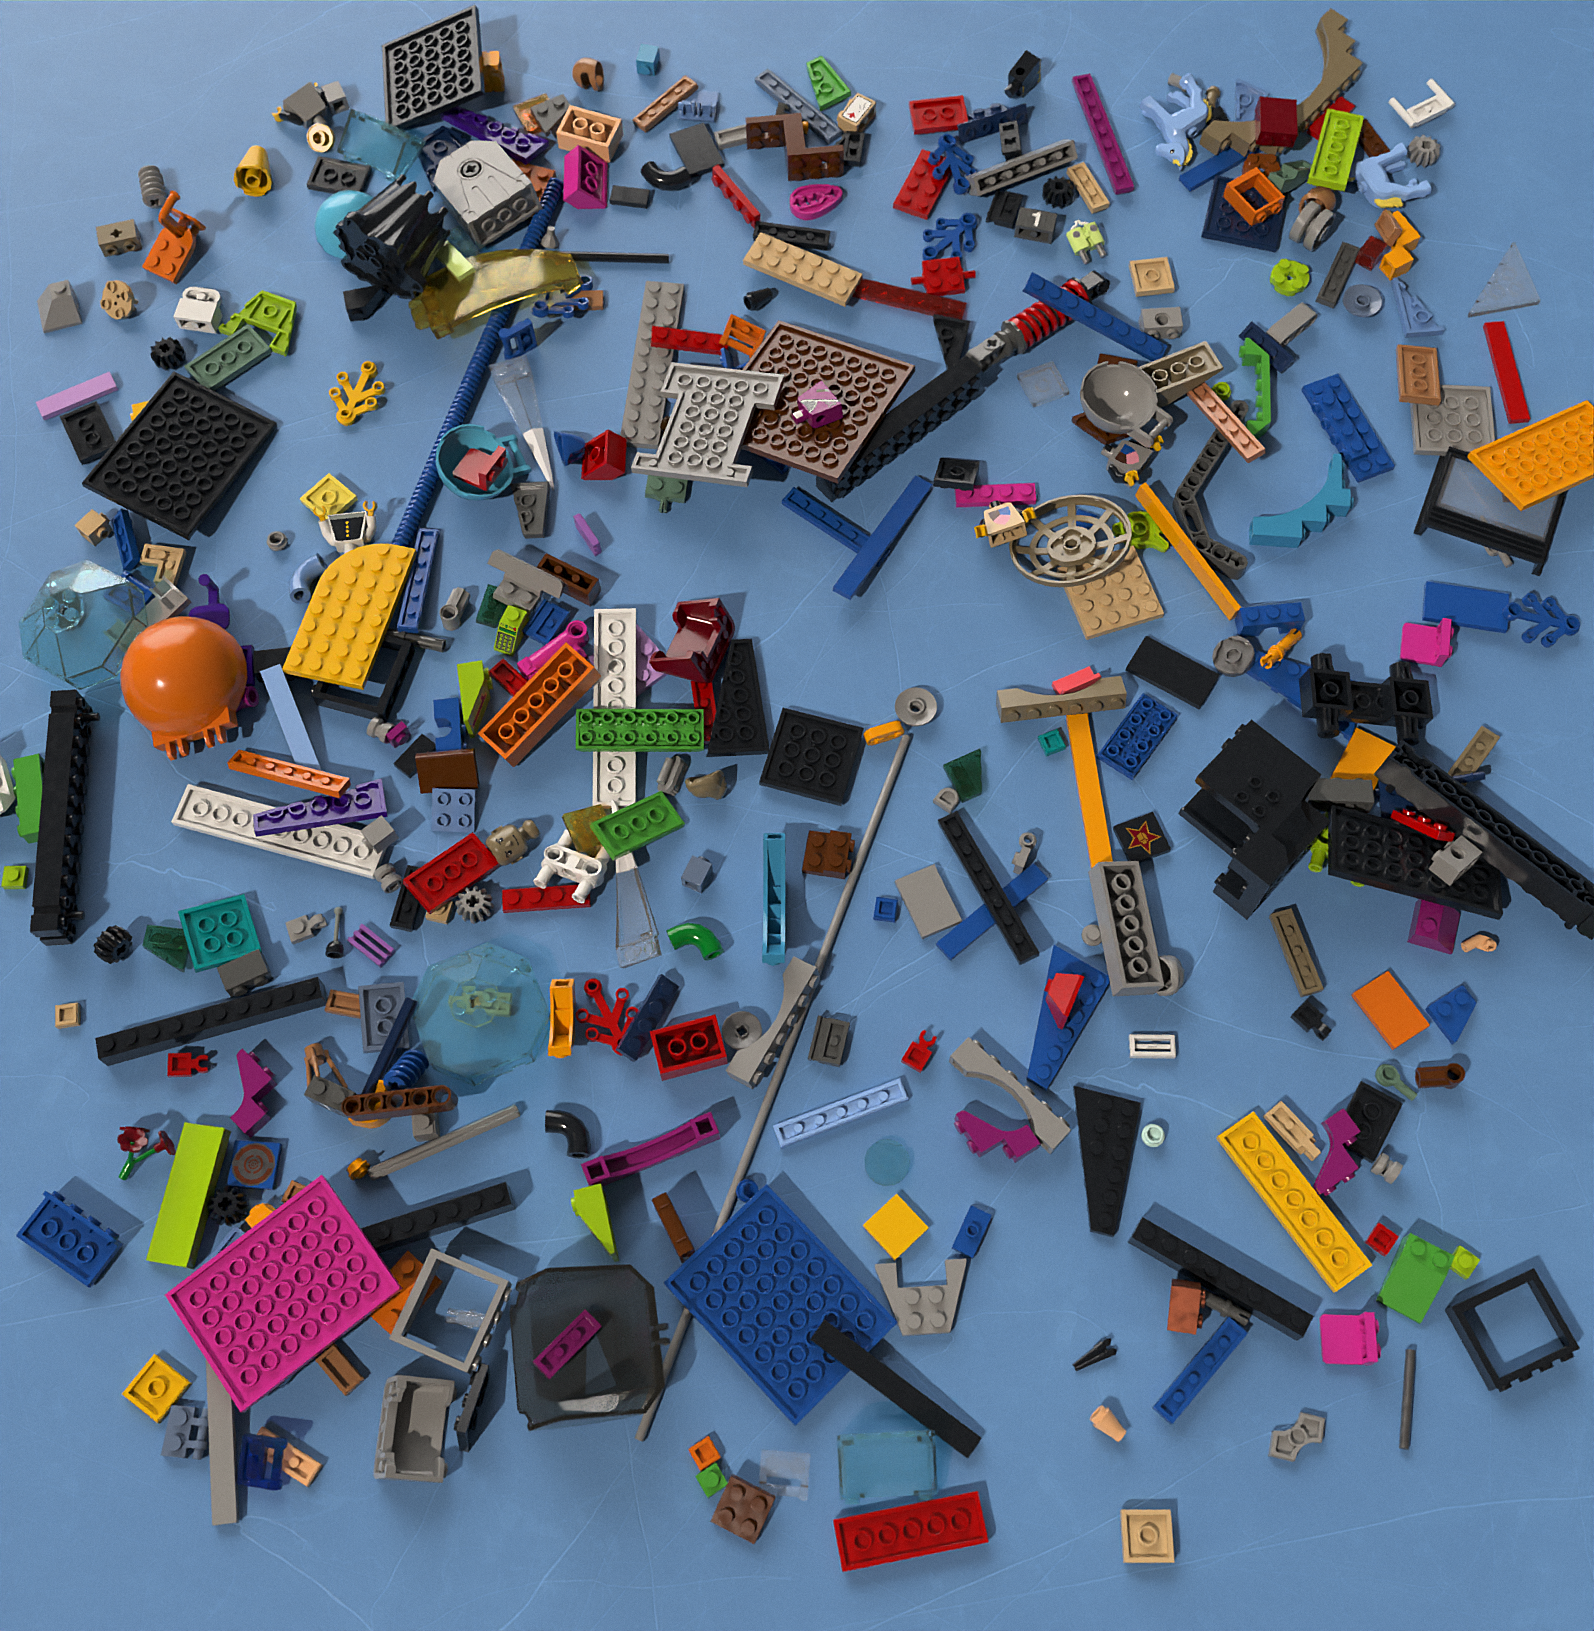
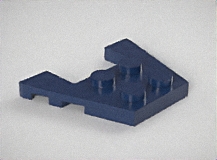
(437, 147)

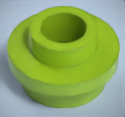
(1224, 388)

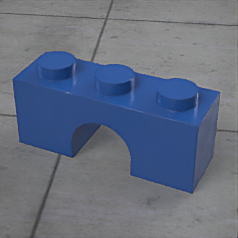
(1253, 620)
(449, 714)

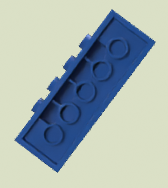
(1347, 428)

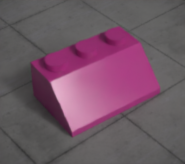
(585, 179)

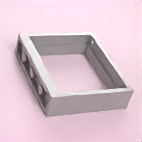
(418, 1294)

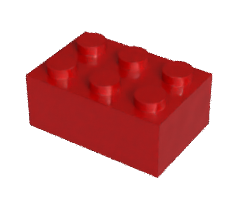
(688, 1047)

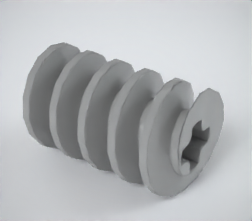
(152, 186)

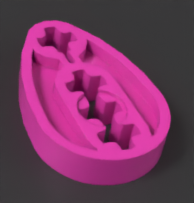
(808, 193)

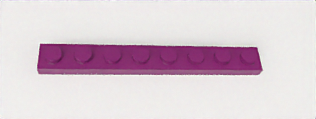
(1102, 134)

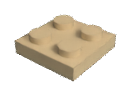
(1151, 276)
(1147, 1536)

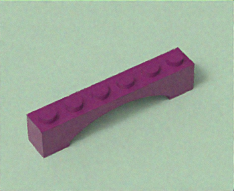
(622, 1164)

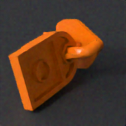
(174, 243)

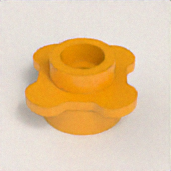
(358, 1169)

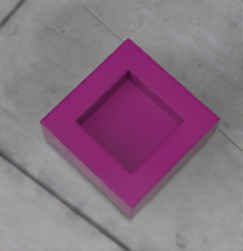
(398, 735)

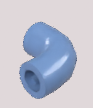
(303, 577)

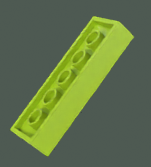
(187, 1195)

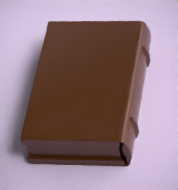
(447, 770)
(673, 1226)

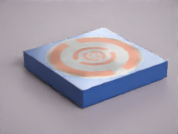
(254, 1165)

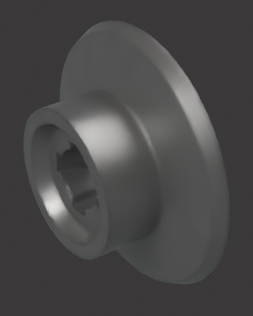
(736, 1022)

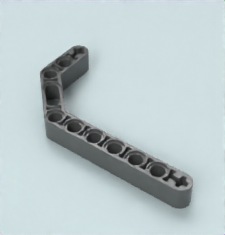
(1236, 562)

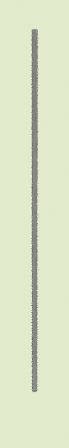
(782, 1062)

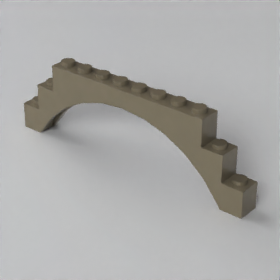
(1338, 73)

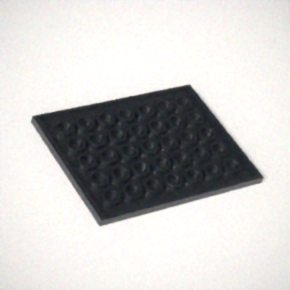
(180, 455)

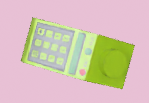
(510, 630)

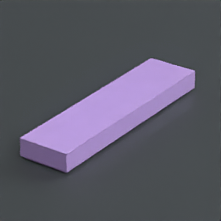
(76, 396)

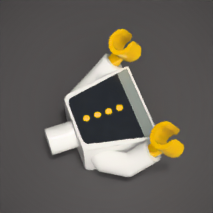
(348, 529)

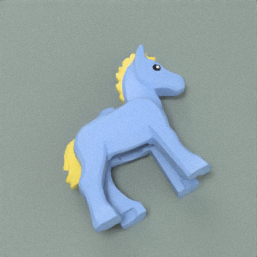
(1180, 125)
(1374, 182)

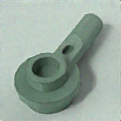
(1388, 1076)

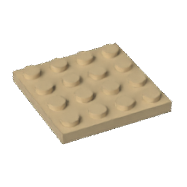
(1116, 600)

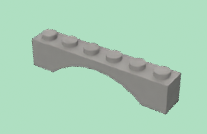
(750, 1062)
(976, 1063)

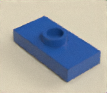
(971, 1232)

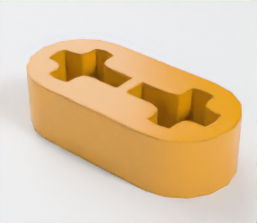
(883, 733)

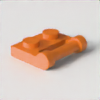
(743, 331)

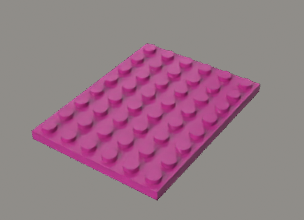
(282, 1293)

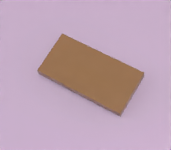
(1418, 375)

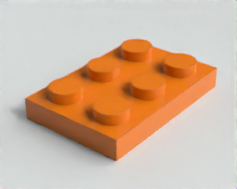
(406, 1273)

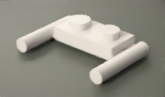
(1425, 110)

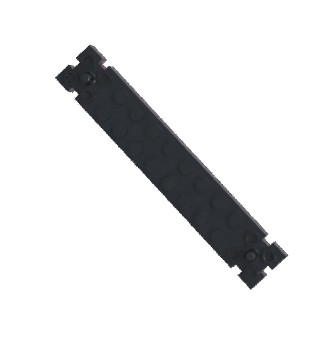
(61, 819)
(1498, 838)

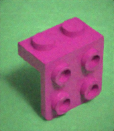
(1426, 643)
(1349, 1339)

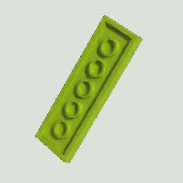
(1335, 150)

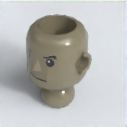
(510, 843)

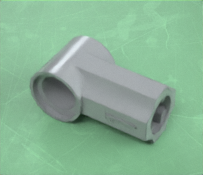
(454, 608)

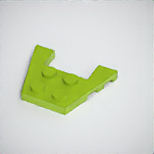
(268, 313)

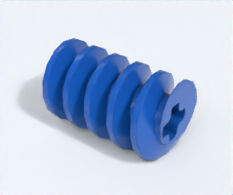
(406, 1070)

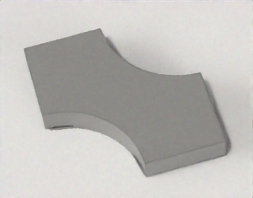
(1287, 1443)

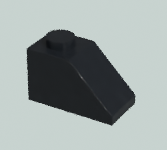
(363, 301)

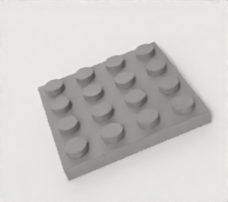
(1459, 421)

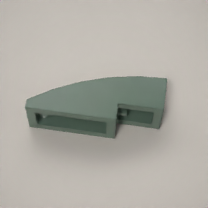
(1290, 176)

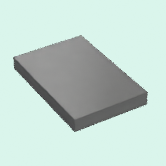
(928, 901)

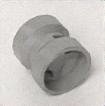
(379, 729)
(388, 878)
(1391, 1171)

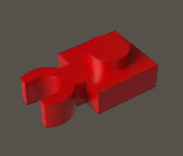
(918, 1054)
(182, 1064)

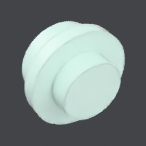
(1153, 1135)

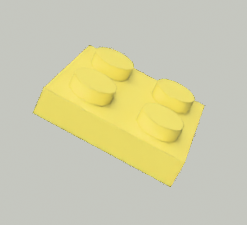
(331, 495)

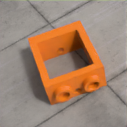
(1260, 182)

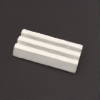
(1148, 1037)

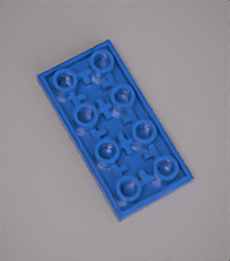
(1465, 607)
(1137, 736)

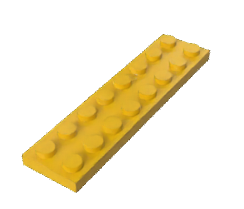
(1294, 1202)

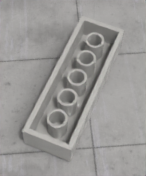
(1125, 928)

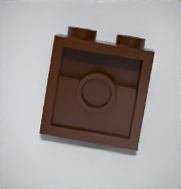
(828, 854)

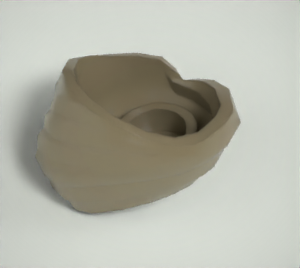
(710, 785)

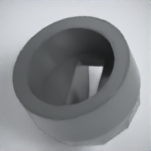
(781, 107)

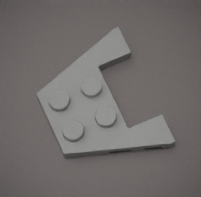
(924, 1308)

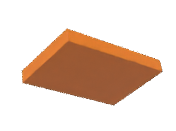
(1390, 1010)

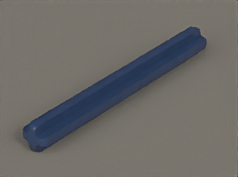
(390, 1045)

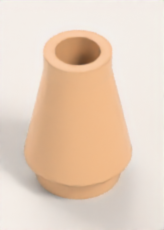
(1105, 1421)

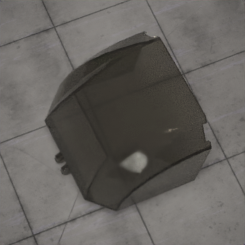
(613, 1372)

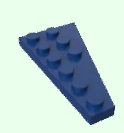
(1284, 678)

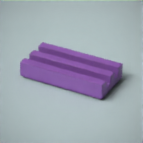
(587, 534)
(358, 934)

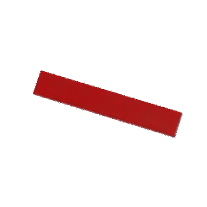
(1506, 372)

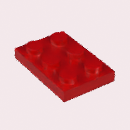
(937, 114)

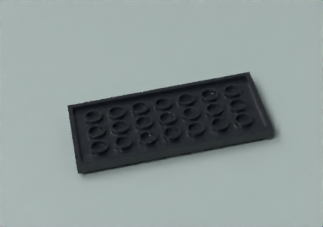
(1399, 860)

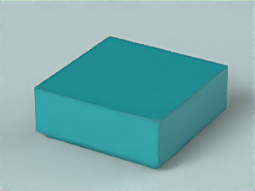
(1051, 742)

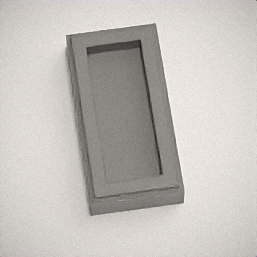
(730, 137)

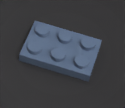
(378, 1013)

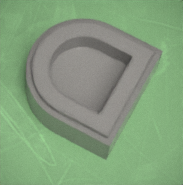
(947, 799)

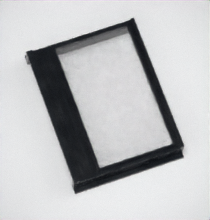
(1474, 509)

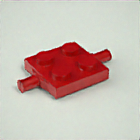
(943, 276)

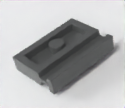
(828, 1041)

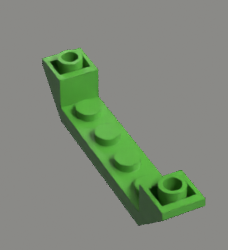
(1255, 356)

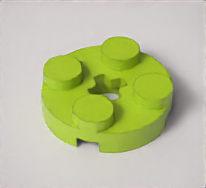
(1289, 268)

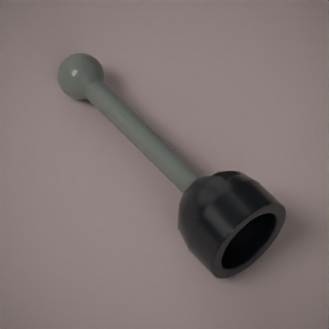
(335, 948)

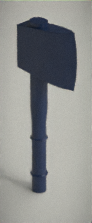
(1392, 801)

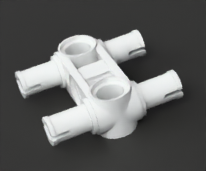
(573, 867)

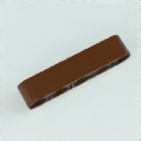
(390, 1099)

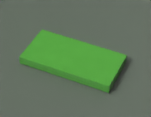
(637, 825)

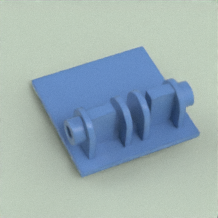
(699, 107)
(453, 810)

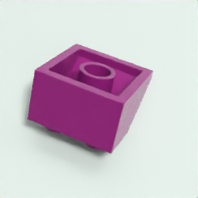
(1434, 926)

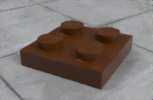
(743, 1509)

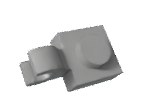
(302, 928)

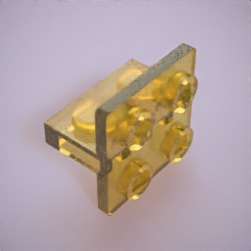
(579, 829)

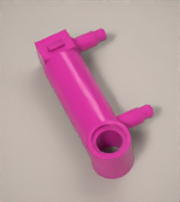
(530, 665)

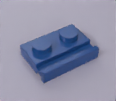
(546, 622)

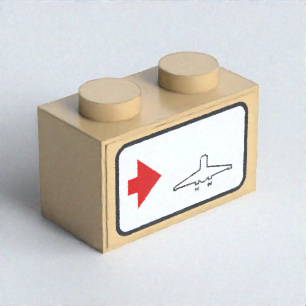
(856, 114)

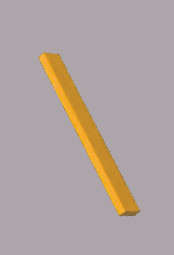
(1187, 551)
(1088, 789)

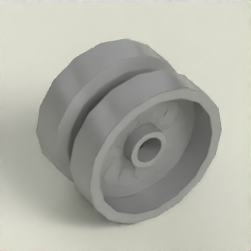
(1312, 226)

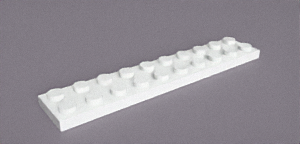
(616, 662)
(233, 820)

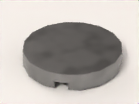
(1233, 656)

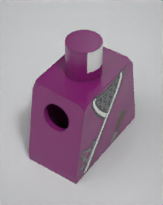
(818, 407)

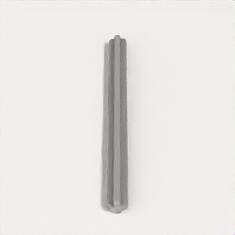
(443, 1142)

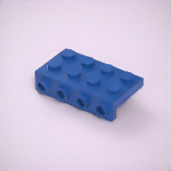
(70, 1238)

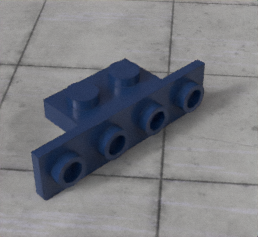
(987, 121)

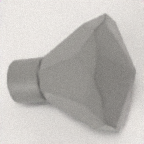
(550, 240)

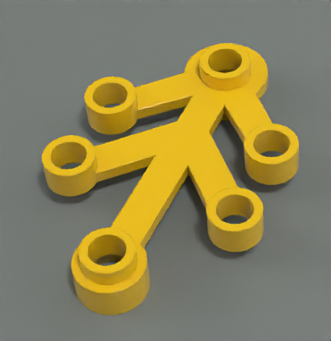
(357, 395)

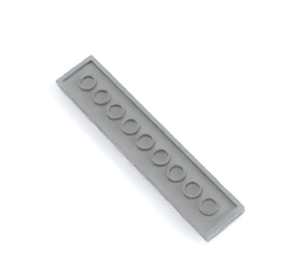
(650, 366)

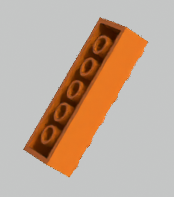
(539, 704)

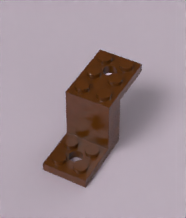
(801, 162)

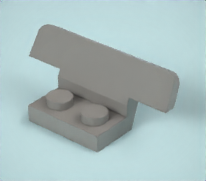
(522, 582)

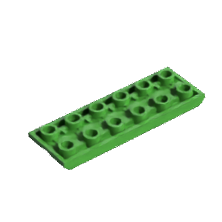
(640, 730)

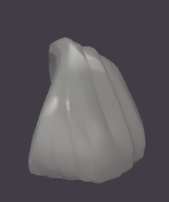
(1172, 975)

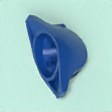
(569, 447)

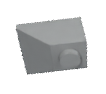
(58, 307)

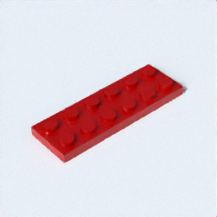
(910, 1531)

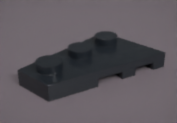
(471, 1400)

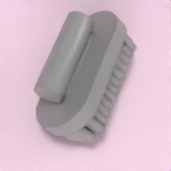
(671, 775)

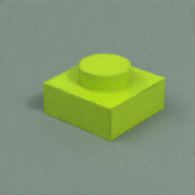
(15, 877)
(1463, 1262)

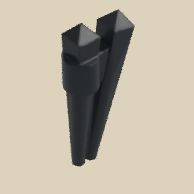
(1096, 1354)

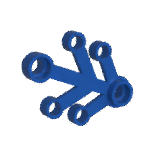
(947, 144)
(966, 223)
(542, 308)
(1566, 624)

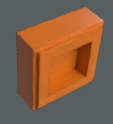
(704, 1453)

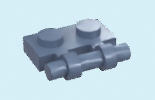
(180, 1431)

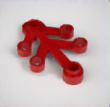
(609, 1019)

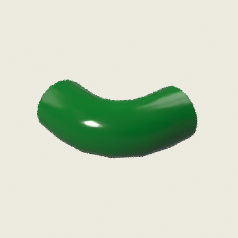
(698, 936)

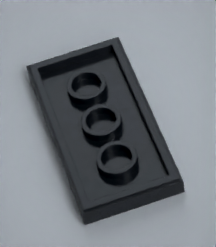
(1172, 672)

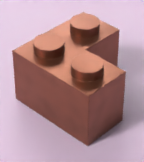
(1184, 1306)

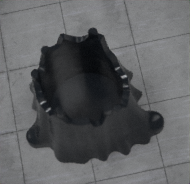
(393, 239)

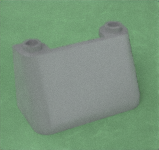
(413, 1429)

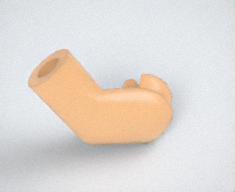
(1480, 942)

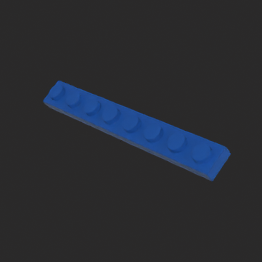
(1094, 317)

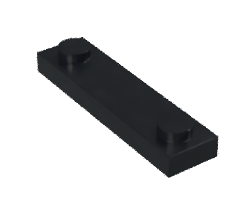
(794, 235)

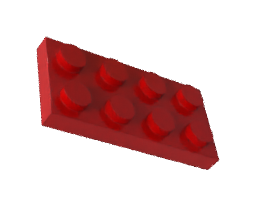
(920, 188)
(451, 873)

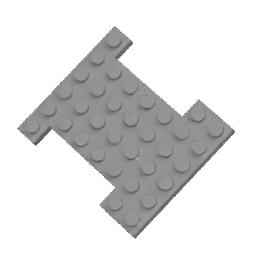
(709, 423)

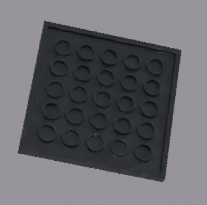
(433, 69)

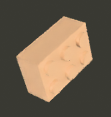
(591, 131)

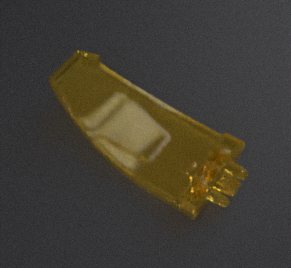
(498, 280)

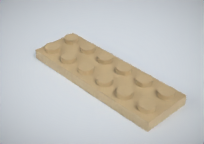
(802, 269)

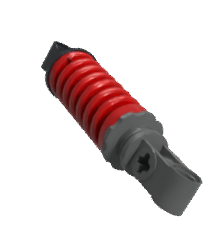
(1034, 322)

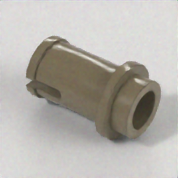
(1212, 95)

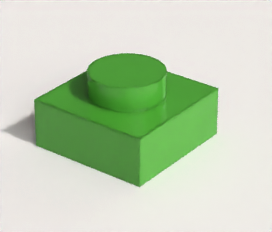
(711, 1480)

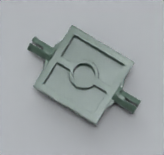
(666, 490)

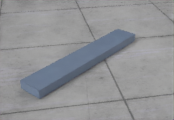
(783, 93)

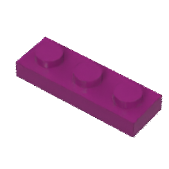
(567, 1344)

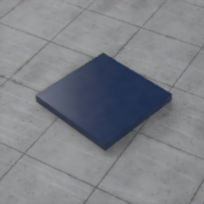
(1228, 226)

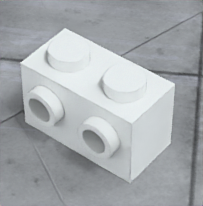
(198, 315)

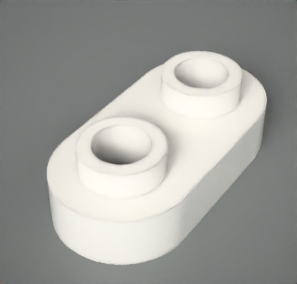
(202, 294)

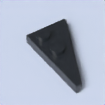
(951, 337)

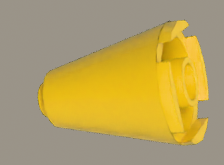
(254, 172)

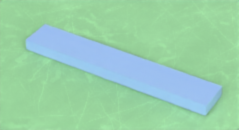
(289, 717)
(840, 1113)

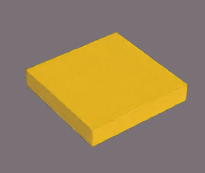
(895, 1227)
(156, 1388)

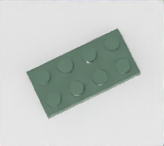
(228, 358)

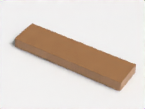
(665, 103)

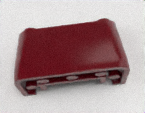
(699, 642)

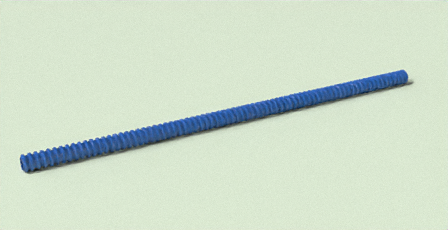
(473, 374)

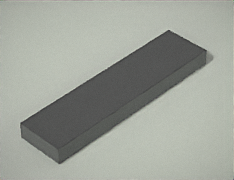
(1337, 275)

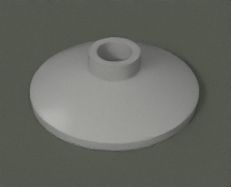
(919, 699)

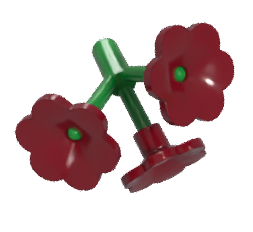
(134, 1140)

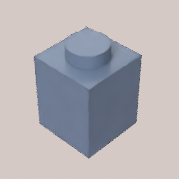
(697, 873)

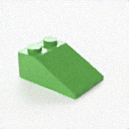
(1414, 1277)

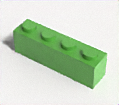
(28, 776)

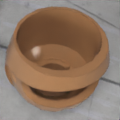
(587, 72)
(1320, 195)

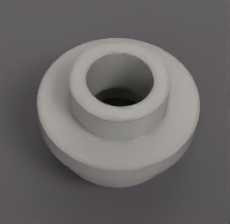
(273, 538)

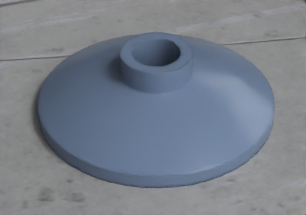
(1362, 300)

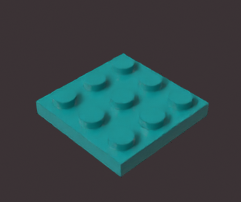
(218, 932)

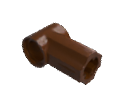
(1437, 1076)

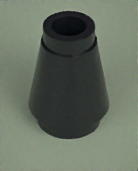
(755, 299)

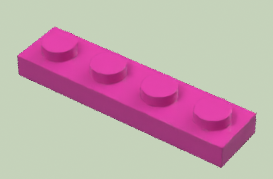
(985, 494)

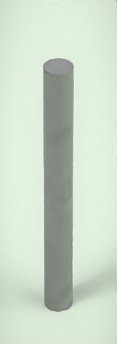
(1407, 1399)

